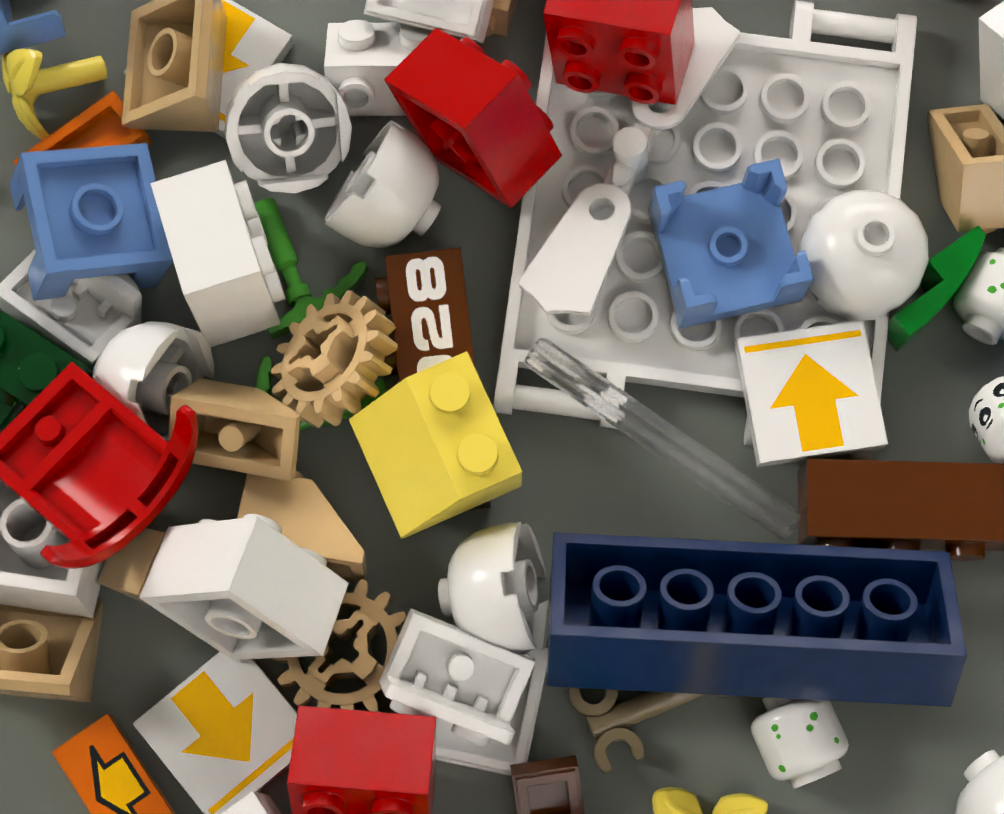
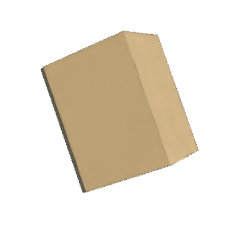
(175, 66)
(48, 653)

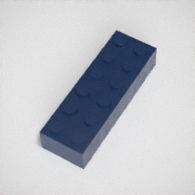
(753, 619)

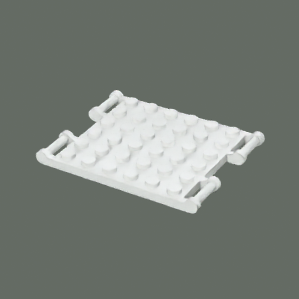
(816, 106)

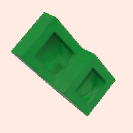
(940, 282)

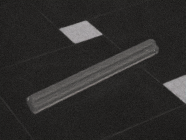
(662, 438)

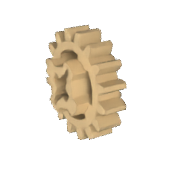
(334, 358)
(324, 675)

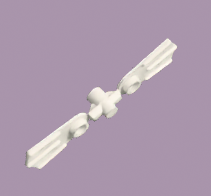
(581, 249)

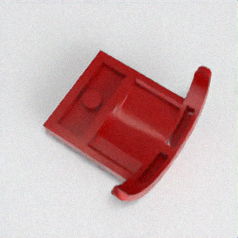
(93, 466)

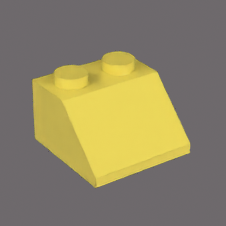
(436, 446)

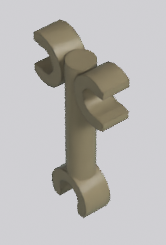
(609, 720)

